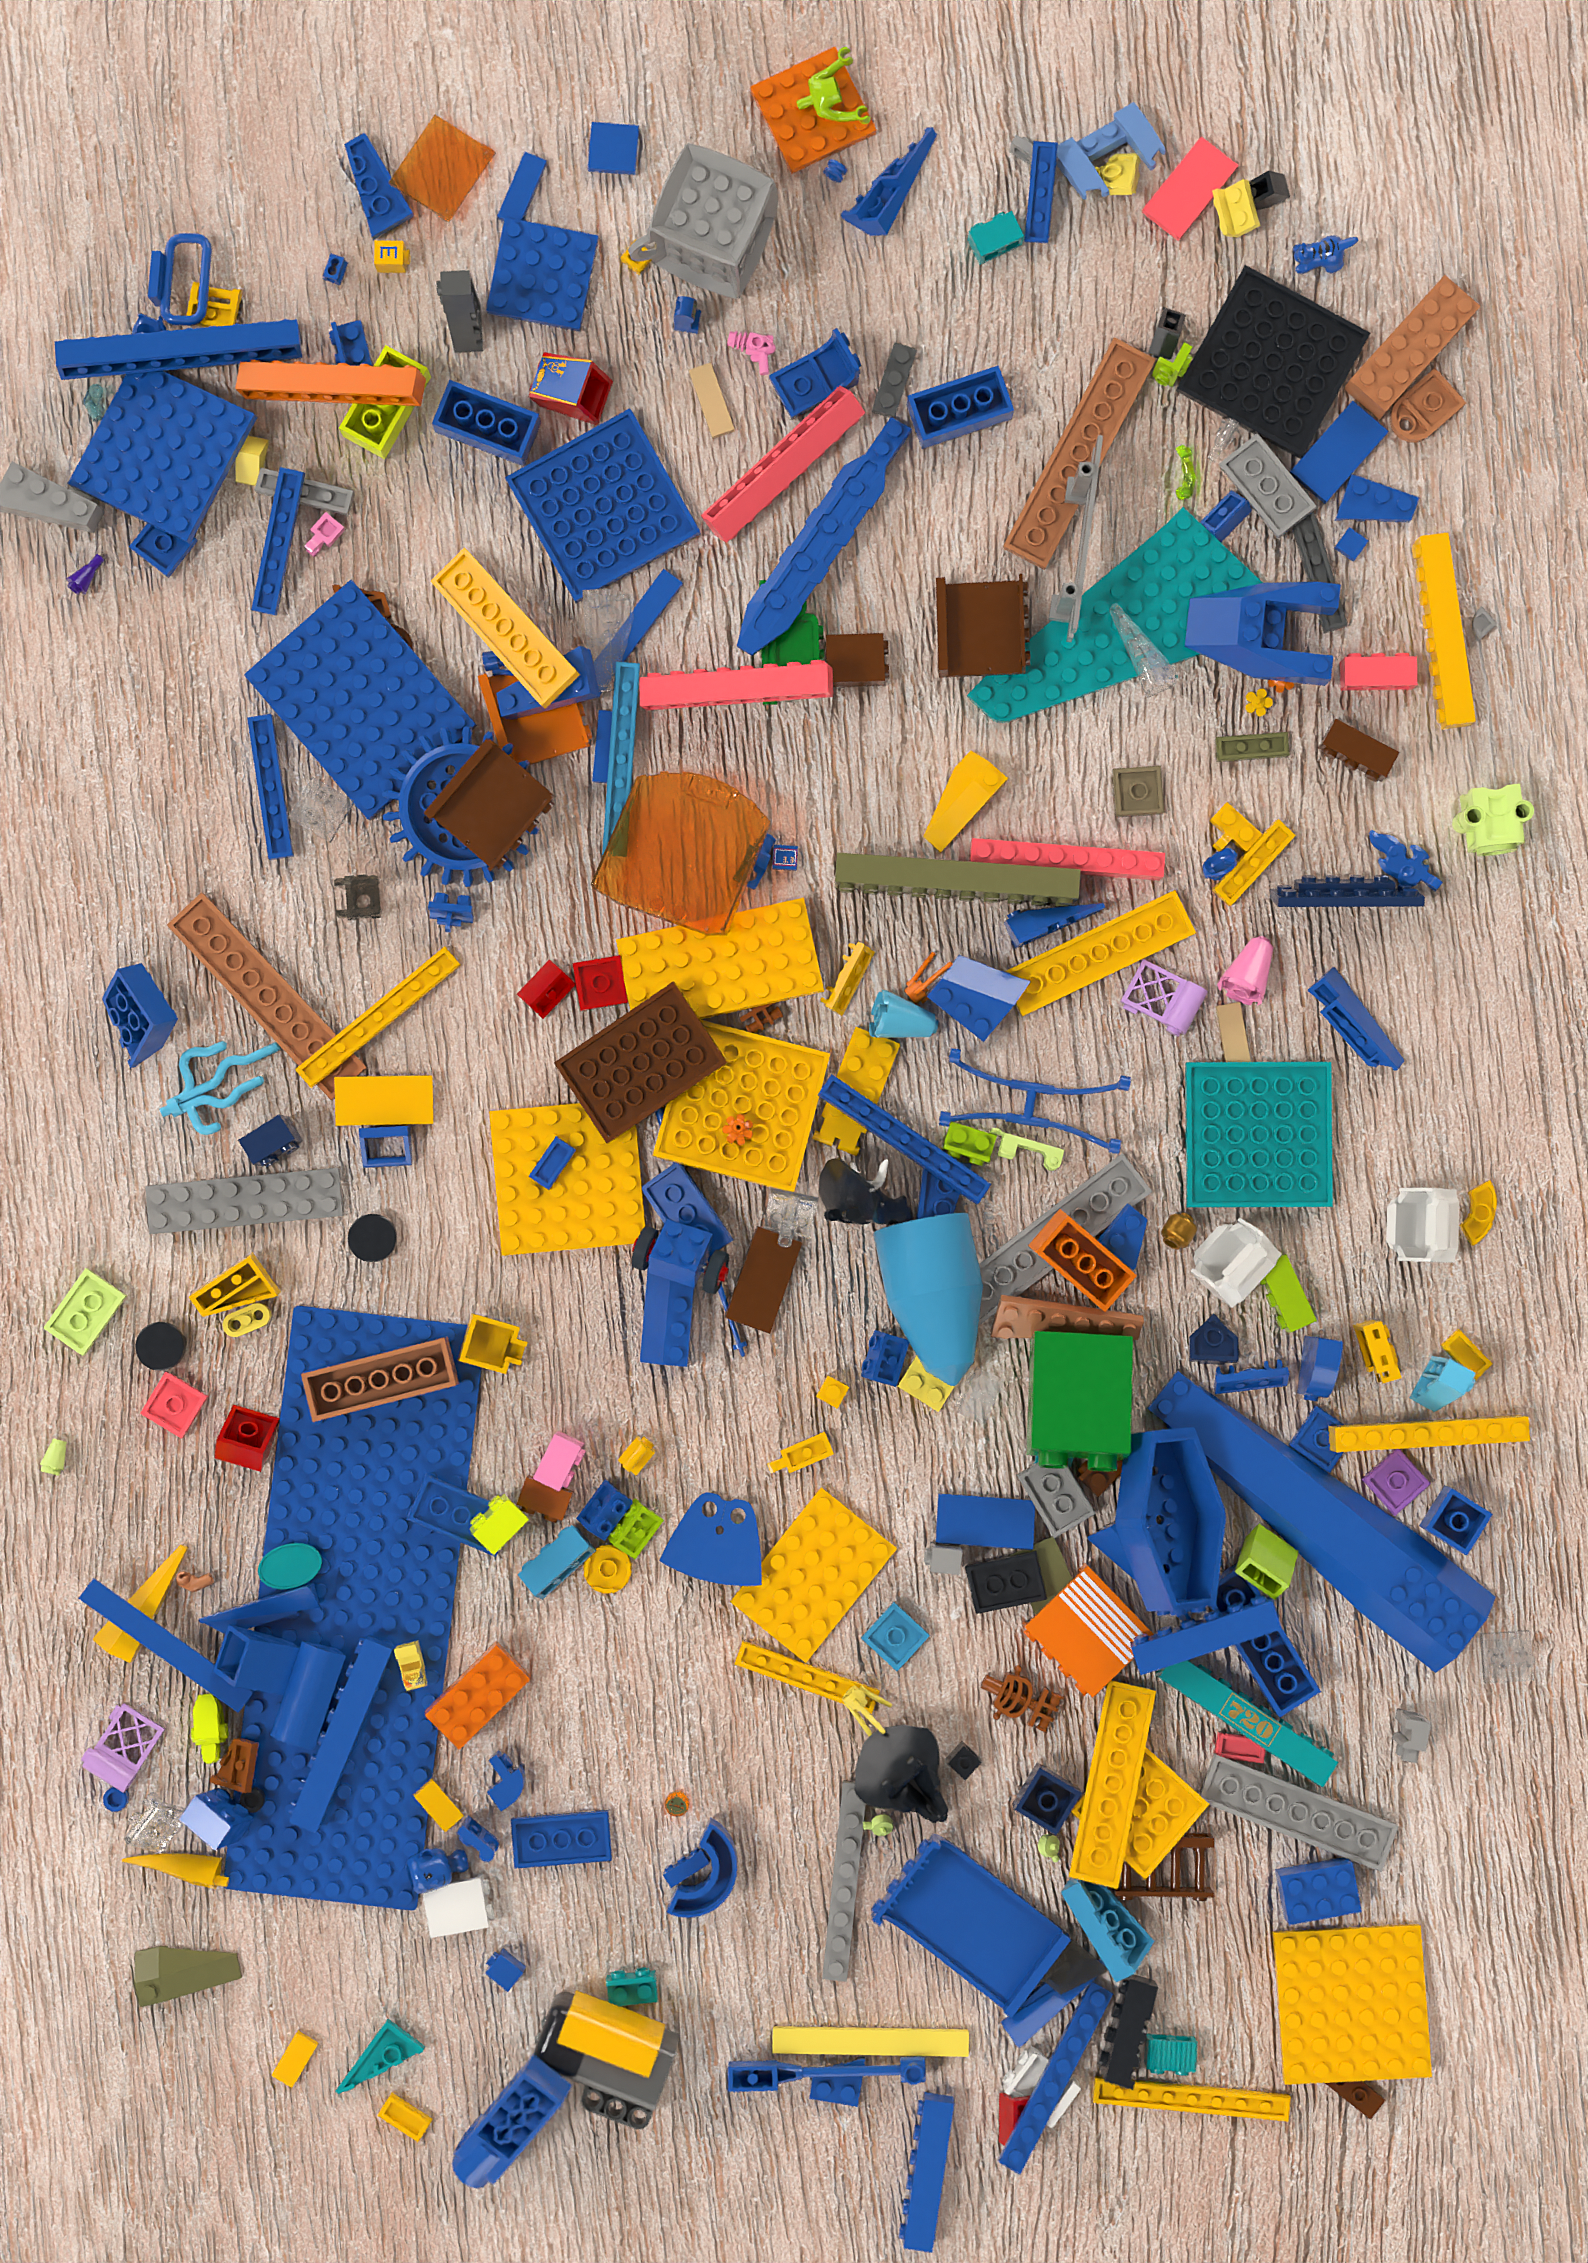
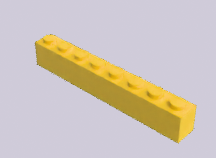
(1444, 631)
(1429, 1433)

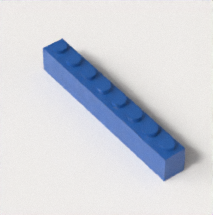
(342, 1733)

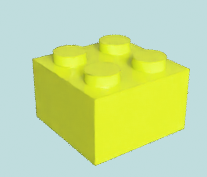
(497, 1523)

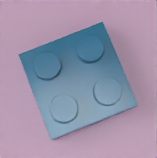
(895, 1636)

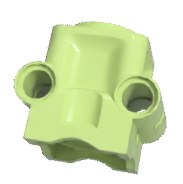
(1493, 819)

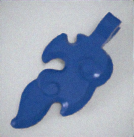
(1398, 866)

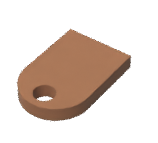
(1425, 407)

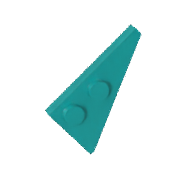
(386, 2049)

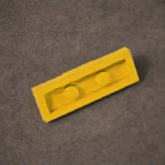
(848, 978)

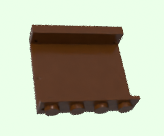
(982, 628)
(491, 804)

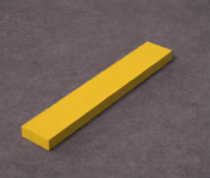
(798, 1673)

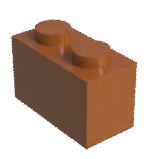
(544, 1500)

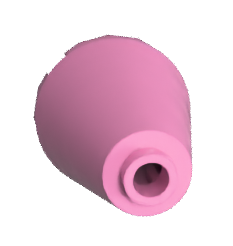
(1249, 972)

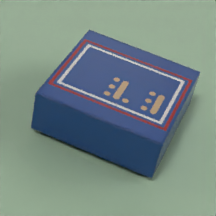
(785, 857)

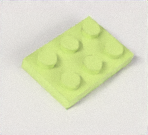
(85, 1311)

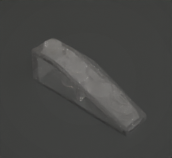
(607, 630)
(1149, 663)

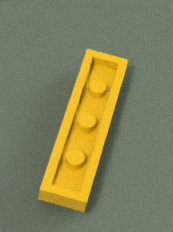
(1253, 862)

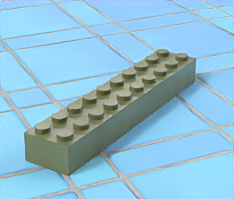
(956, 879)

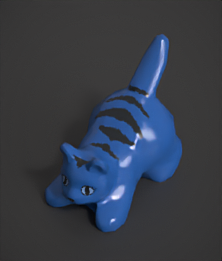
(1326, 253)

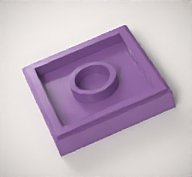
(1395, 1481)

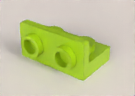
(969, 1143)
(635, 1529)

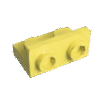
(1236, 209)

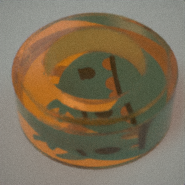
(677, 1803)

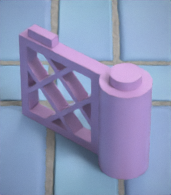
(1182, 1006)
(109, 1764)

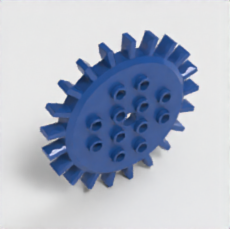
(417, 796)

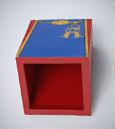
(571, 387)

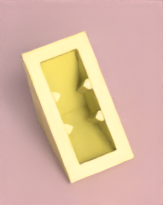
(250, 460)

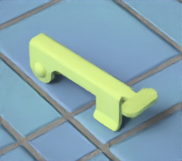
(1009, 1144)

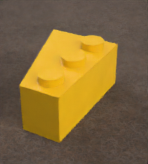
(235, 1287)

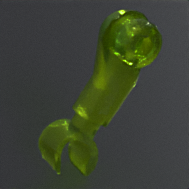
(1189, 477)

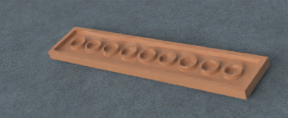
(1098, 413)
(257, 986)

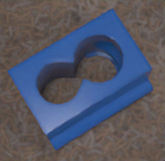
(341, 268)

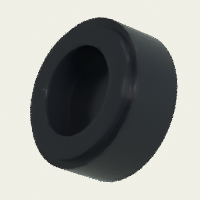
(253, 1800)

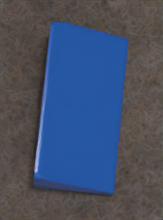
(1226, 515)

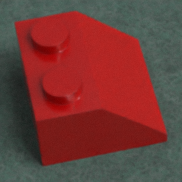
(246, 1438)

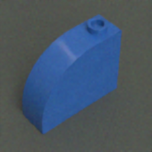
(1319, 1367)

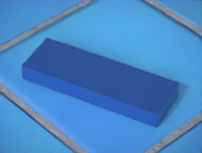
(522, 187)
(602, 747)

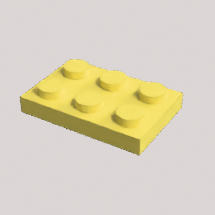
(925, 1386)

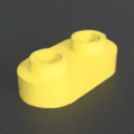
(247, 1319)

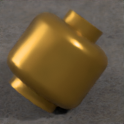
(1178, 1231)

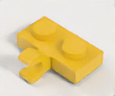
(1234, 829)

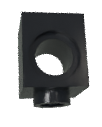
(963, 1760)

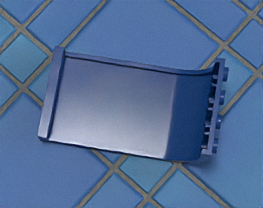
(972, 1922)

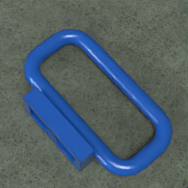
(161, 278)

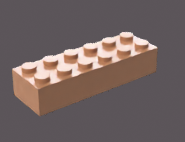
(1412, 347)
(380, 1379)

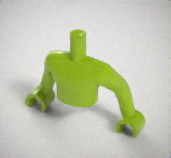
(826, 93)

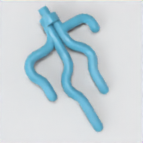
(190, 1099)

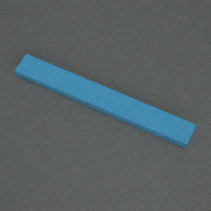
(621, 744)

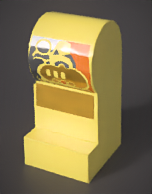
(411, 1665)

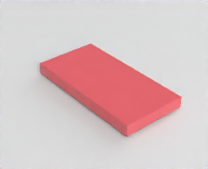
(1189, 188)

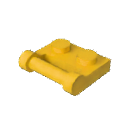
(217, 313)

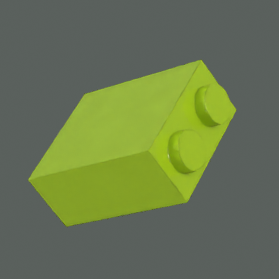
(1266, 1561)

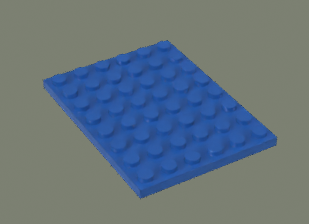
(356, 696)

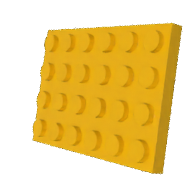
(814, 1574)

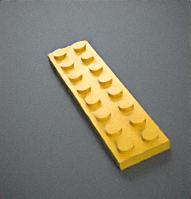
(505, 628)
(1102, 951)
(1112, 1784)

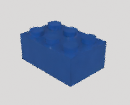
(1318, 1890)

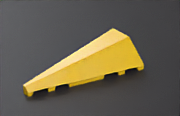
(147, 1600)

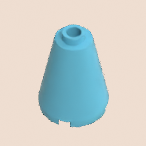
(900, 1018)

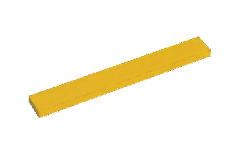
(377, 1017)
(1194, 2099)

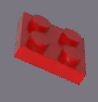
(600, 983)

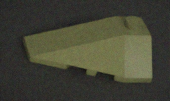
(173, 1972)

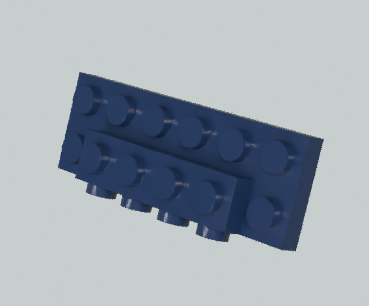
(1346, 893)

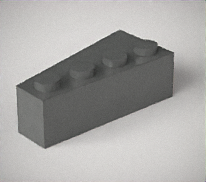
(461, 310)

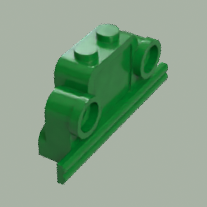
(797, 644)

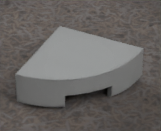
(1482, 623)

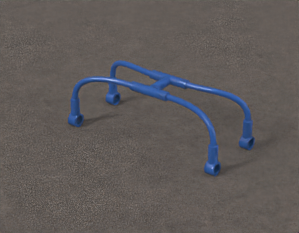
(1032, 1089)

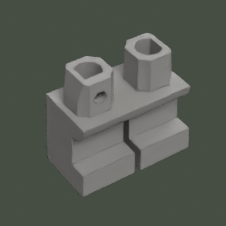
(1412, 1736)

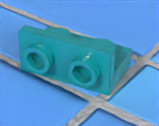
(632, 1987)

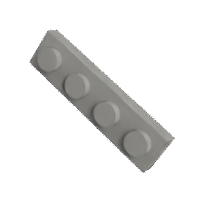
(313, 493)

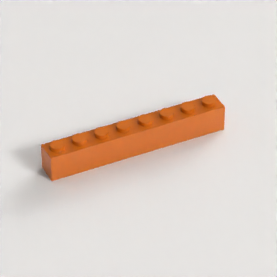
(331, 383)

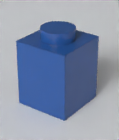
(504, 1969)

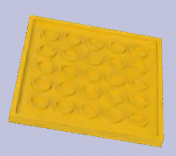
(765, 1082)
(589, 1204)
(1352, 2004)

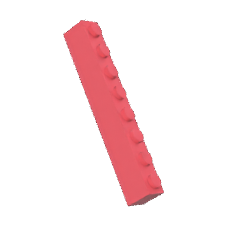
(783, 464)
(736, 686)
(1090, 860)

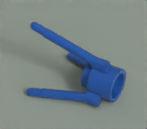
(493, 663)

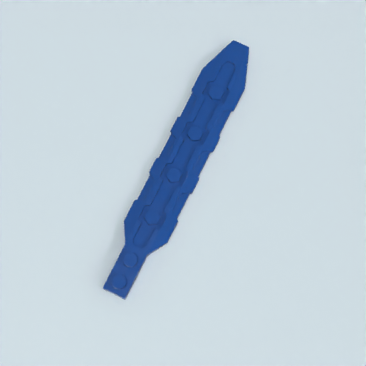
(820, 541)

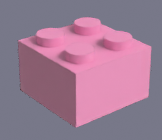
(559, 1460)

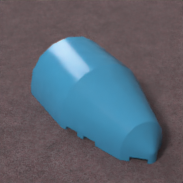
(934, 1290)

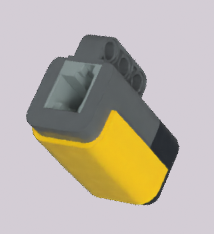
(610, 2052)

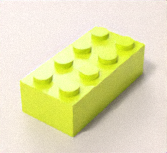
(377, 425)

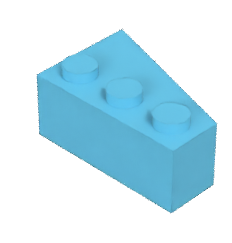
(1442, 1383)

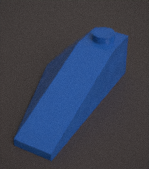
(1037, 923)

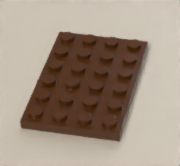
(640, 1062)

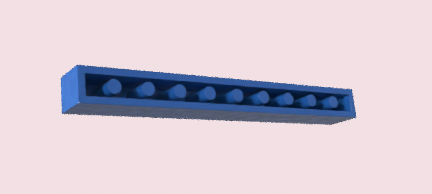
(177, 349)

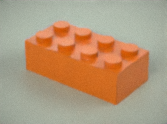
(1082, 1260)
(477, 1695)

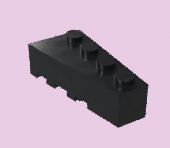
(1127, 2030)

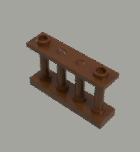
(1200, 1843)

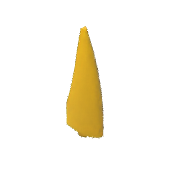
(192, 1868)

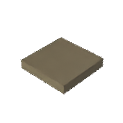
(1138, 791)

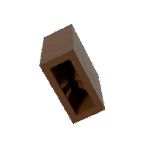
(857, 659)

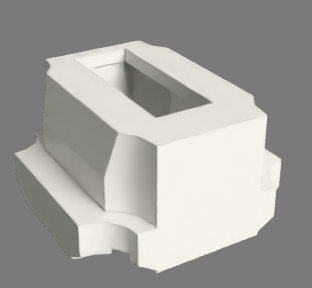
(1424, 1225)
(1234, 1261)

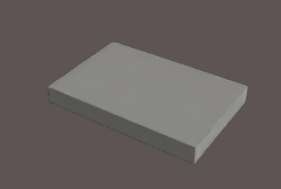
(1056, 1497)

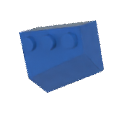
(977, 994)
(139, 1012)

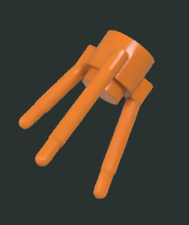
(918, 990)

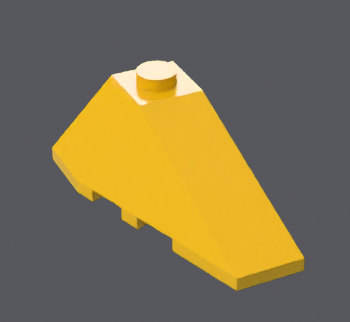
(966, 793)

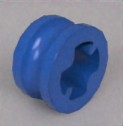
(835, 171)

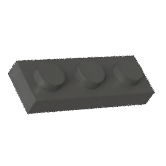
(894, 380)

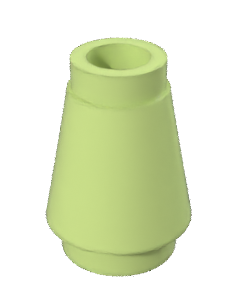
(54, 1458)

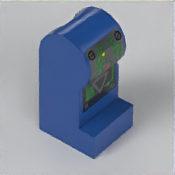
(686, 315)

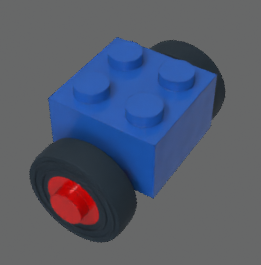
(681, 1255)

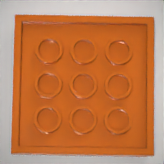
(802, 134)

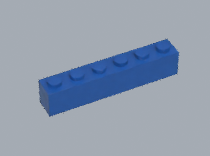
(1205, 1635)
(927, 2172)

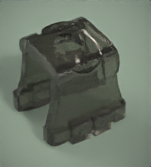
(356, 887)

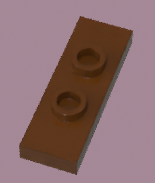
(1359, 2095)

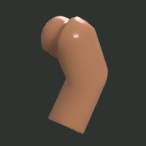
(192, 1582)

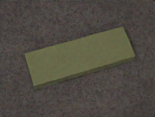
(1252, 747)

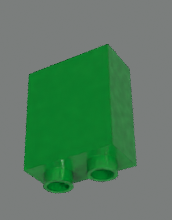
(1079, 1399)

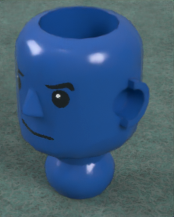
(434, 1869)

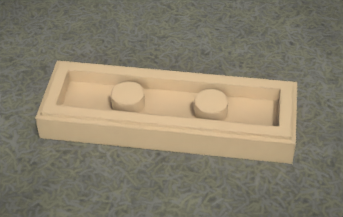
(711, 400)
(1232, 1033)

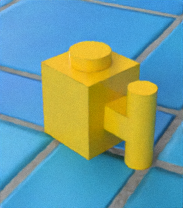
(637, 1454)

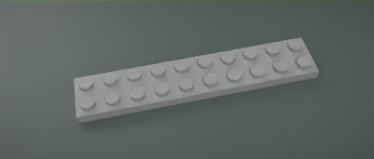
(1090, 1205)

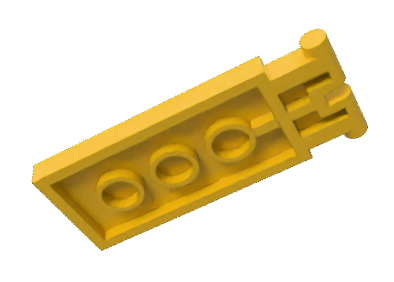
(866, 1071)

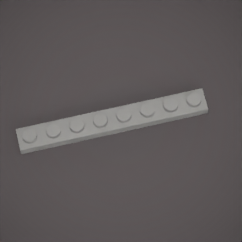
(844, 1885)

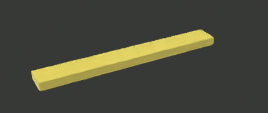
(870, 2041)

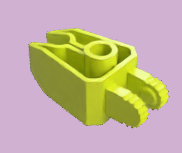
(209, 1727)

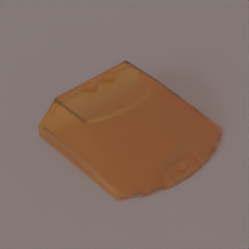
(683, 851)

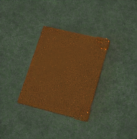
(442, 168)

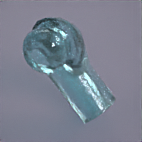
(91, 401)

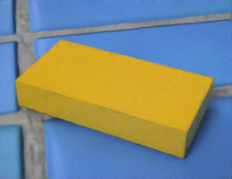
(1466, 1353)
(438, 1805)
(294, 2059)
(404, 2117)

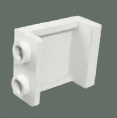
(459, 1907)
(1027, 2074)

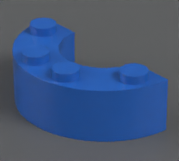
(714, 1890)

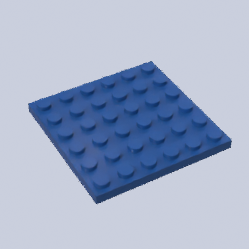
(163, 451)
(603, 505)

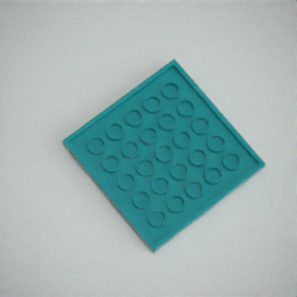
(1258, 1134)

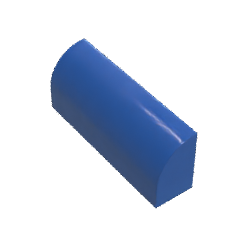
(308, 1695)

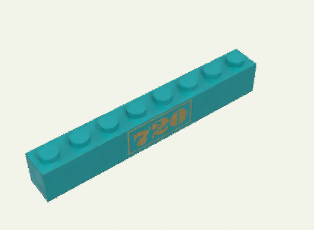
(1250, 1721)

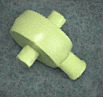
(880, 1825)
(1049, 1846)

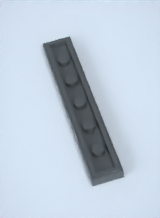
(1317, 566)

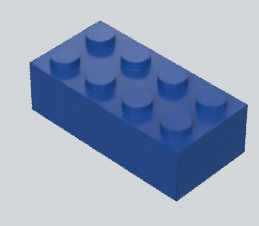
(960, 407)
(486, 423)

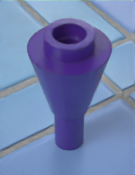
(82, 578)

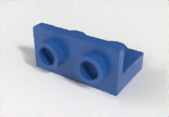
(350, 343)
(884, 1358)
(604, 1510)

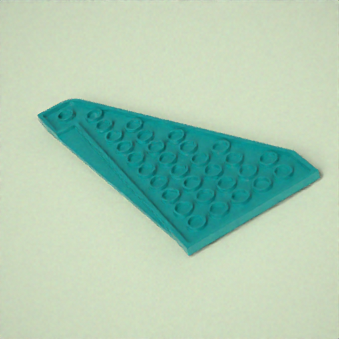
(1151, 589)

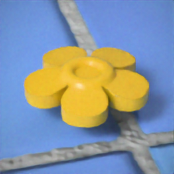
(1258, 702)

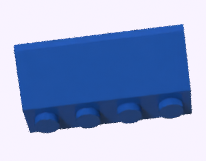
(666, 1322)

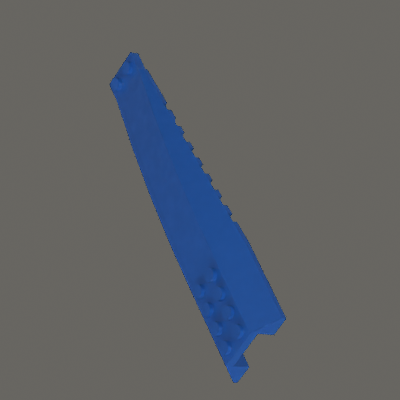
(1349, 1541)

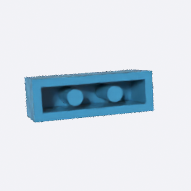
(556, 1562)

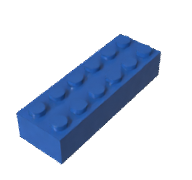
(1269, 1657)

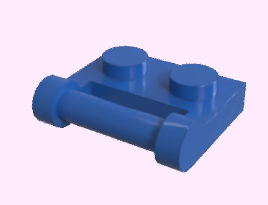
(481, 1839)

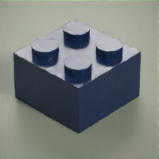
(270, 1141)
(1046, 1798)

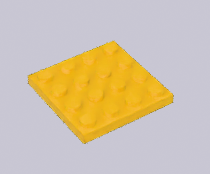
(1160, 1815)

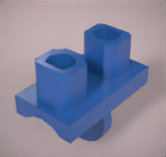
(451, 914)

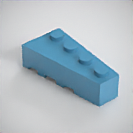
(1109, 1927)

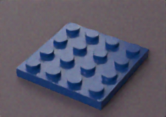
(542, 274)

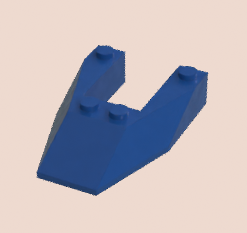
(1247, 629)

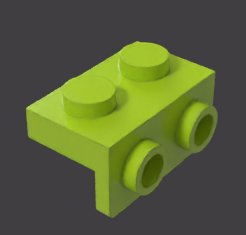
(1167, 372)

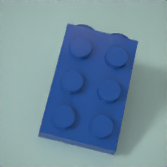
(817, 375)

